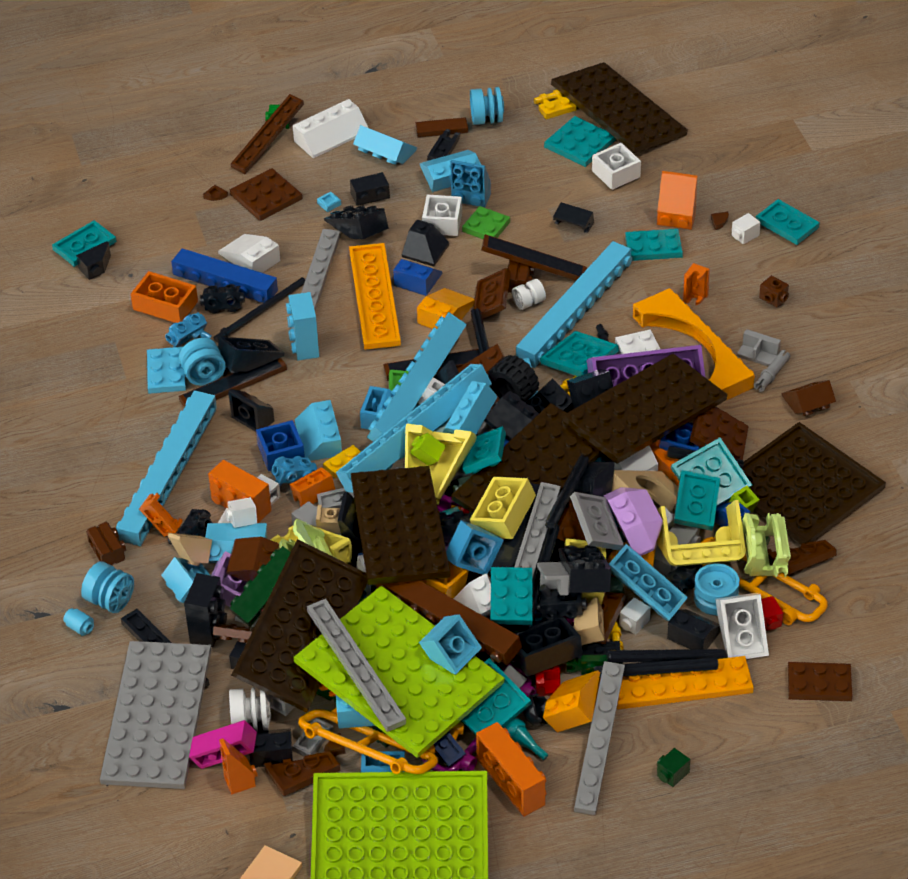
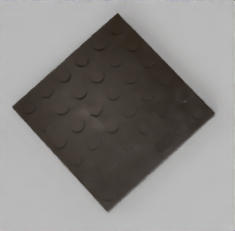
(808, 483)

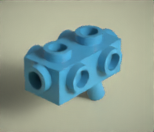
(189, 328)
(291, 469)

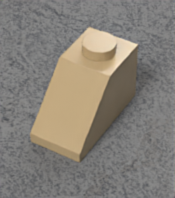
(191, 547)
(591, 623)

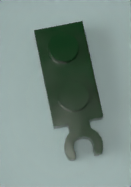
(586, 663)

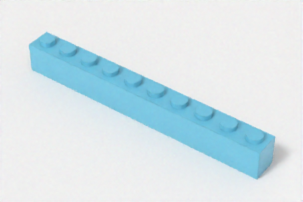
(574, 303)
(419, 375)
(431, 414)
(167, 465)

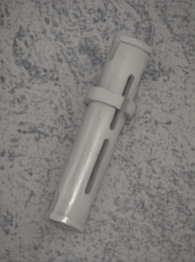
(768, 375)

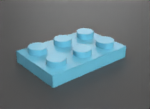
(165, 370)

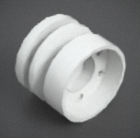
(250, 709)

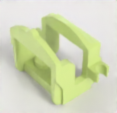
(307, 534)
(756, 545)

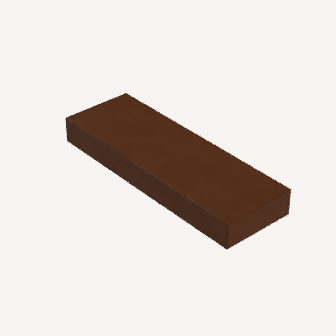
(437, 127)

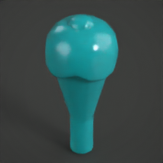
(521, 735)

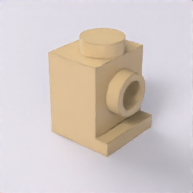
(328, 519)

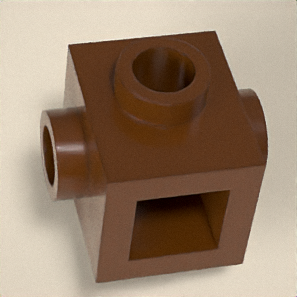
(774, 291)

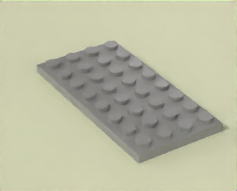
(156, 715)

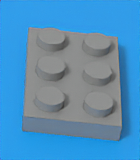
(596, 521)

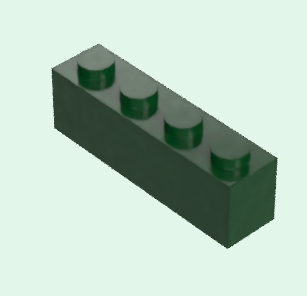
(256, 592)

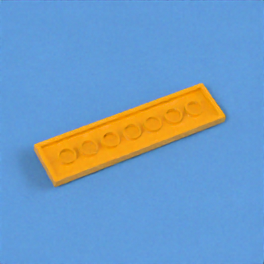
(374, 296)
(656, 689)

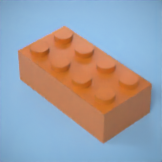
(511, 768)

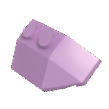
(636, 517)

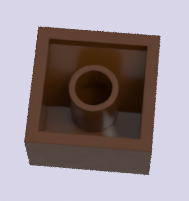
(810, 397)
(249, 556)

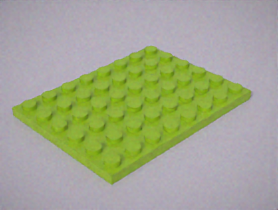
(423, 690)
(400, 825)

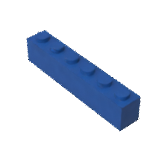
(221, 273)

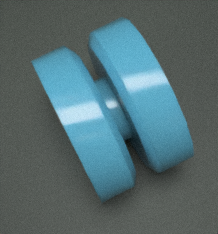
(202, 361)
(712, 583)

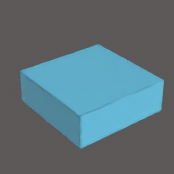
(329, 201)

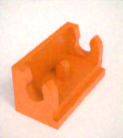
(696, 283)
(309, 486)
(159, 516)

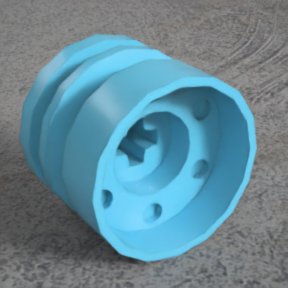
(486, 105)
(107, 587)

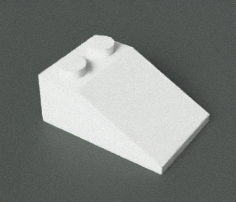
(252, 252)
(477, 595)
(742, 625)

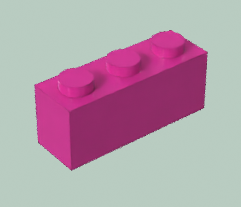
(206, 747)

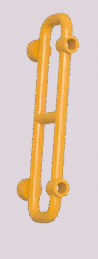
(790, 613)
(396, 765)

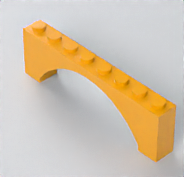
(670, 312)

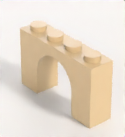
(655, 482)

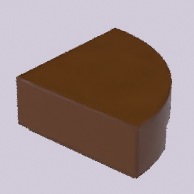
(215, 193)
(719, 219)
(334, 748)

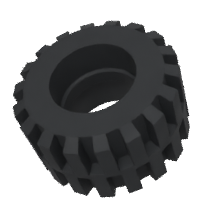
(515, 376)

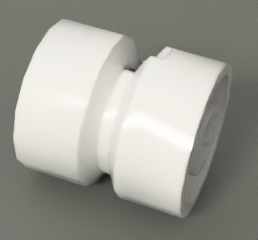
(528, 294)

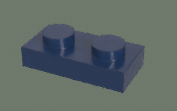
(449, 749)

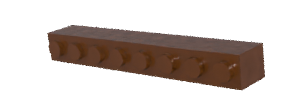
(434, 606)

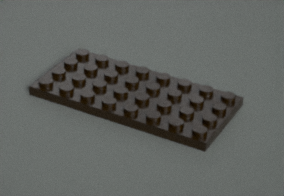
(619, 107)
(644, 408)
(540, 451)
(399, 525)
(287, 627)

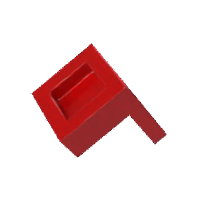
(547, 681)

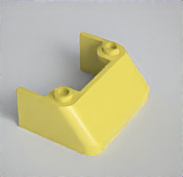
(728, 543)

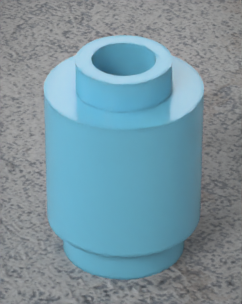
(78, 621)

